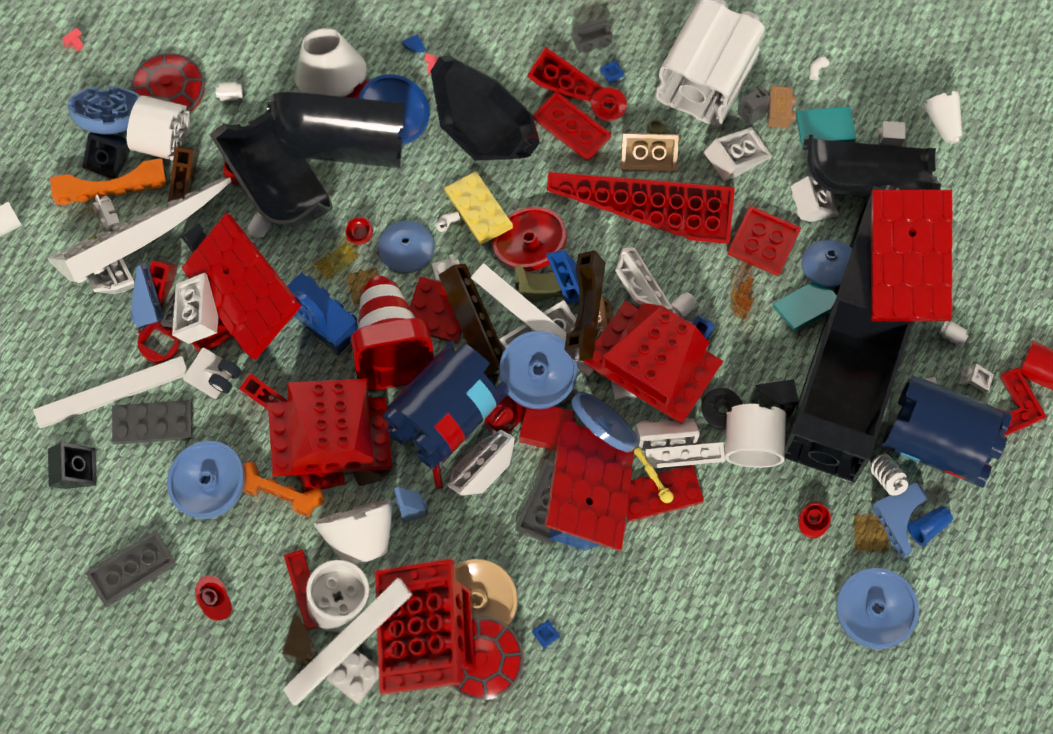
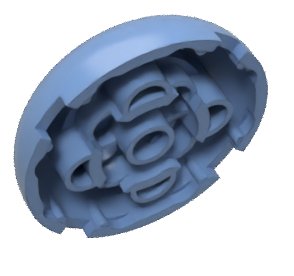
(102, 109)

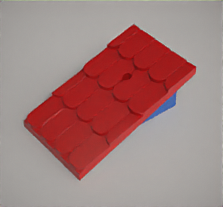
(911, 255)
(244, 286)
(588, 490)

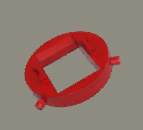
(150, 354)

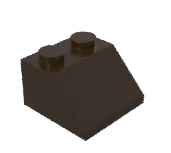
(298, 644)

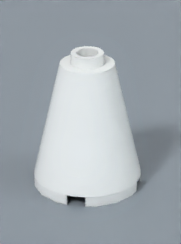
(946, 116)

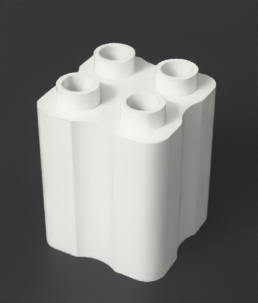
(710, 61)

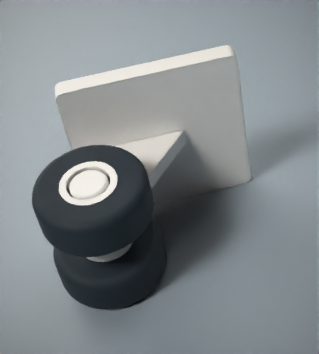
(211, 373)

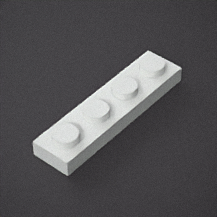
(685, 455)

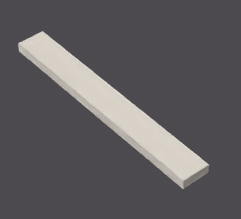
(520, 306)
(110, 392)
(347, 641)

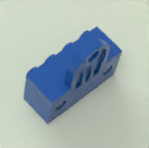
(323, 314)

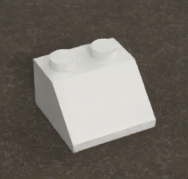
(813, 201)

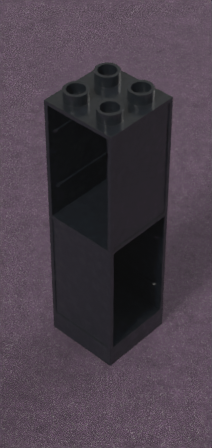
(848, 373)

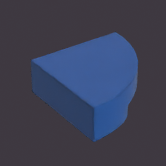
(414, 44)

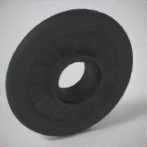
(710, 404)

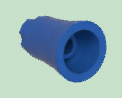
(929, 525)

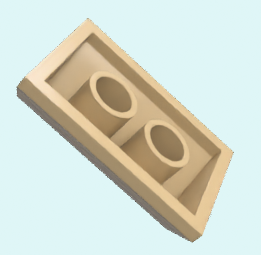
(649, 151)

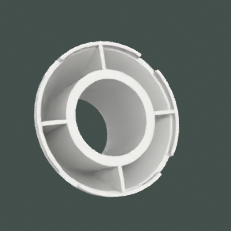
(328, 64)
(358, 533)

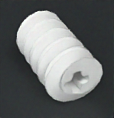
(889, 474)

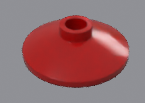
(609, 97)

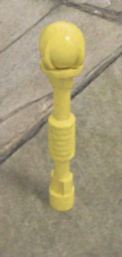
(665, 495)

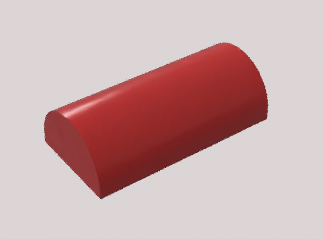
(1038, 364)

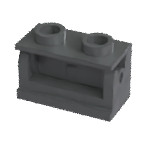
(592, 35)
(754, 105)

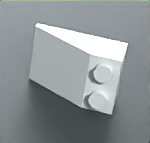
(737, 153)
(194, 310)

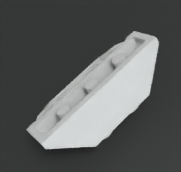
(113, 279)
(639, 280)
(482, 464)

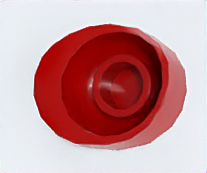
(815, 512)

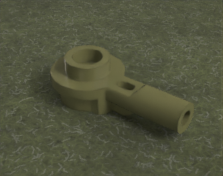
(657, 127)

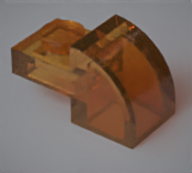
(740, 300)

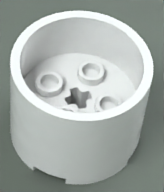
(157, 127)
(755, 436)
(329, 582)

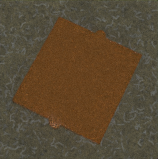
(358, 281)
(870, 534)

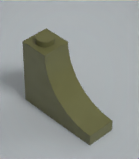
(536, 286)

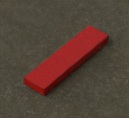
(299, 576)

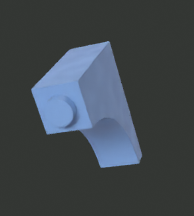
(895, 514)

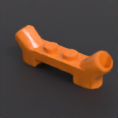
(302, 503)

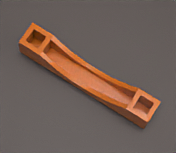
(147, 175)

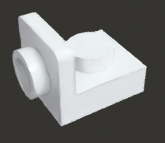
(439, 267)
(977, 377)

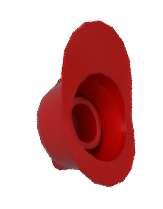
(505, 416)
(213, 598)

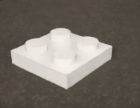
(354, 676)

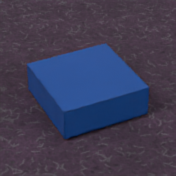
(612, 71)
(546, 634)

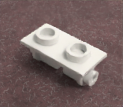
(103, 208)

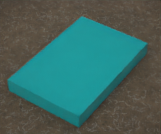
(826, 124)
(805, 305)

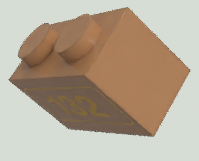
(780, 107)

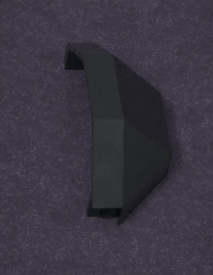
(481, 113)

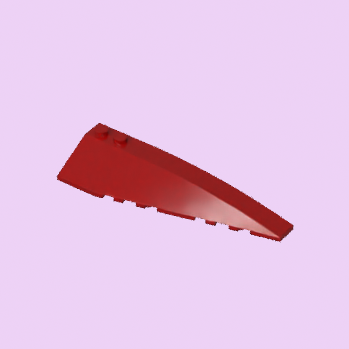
(680, 208)

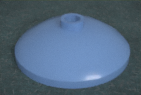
(406, 256)
(823, 268)

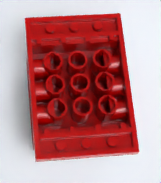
(656, 358)
(328, 429)
(429, 633)

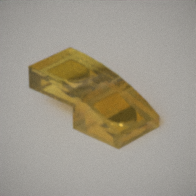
(335, 262)

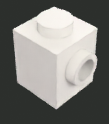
(891, 133)

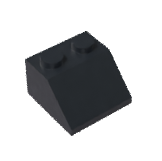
(105, 154)
(776, 394)
(71, 466)

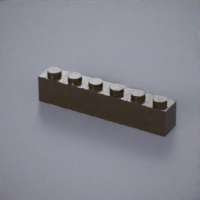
(472, 315)

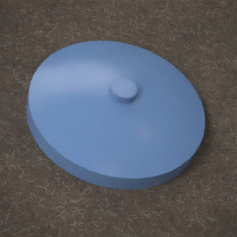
(538, 370)
(604, 422)
(206, 479)
(877, 608)

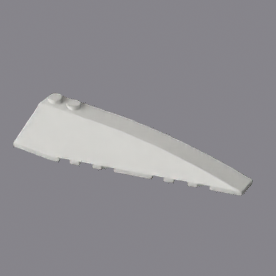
(94, 255)

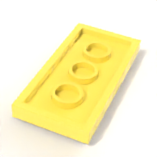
(478, 208)

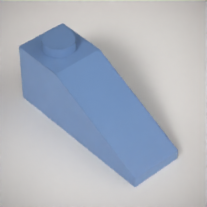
(145, 301)
(410, 504)

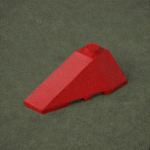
(559, 76)

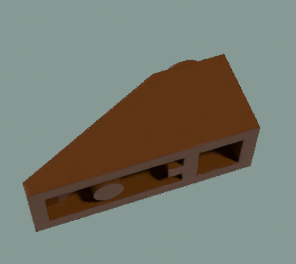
(182, 172)

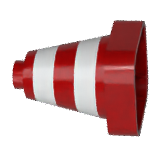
(389, 340)

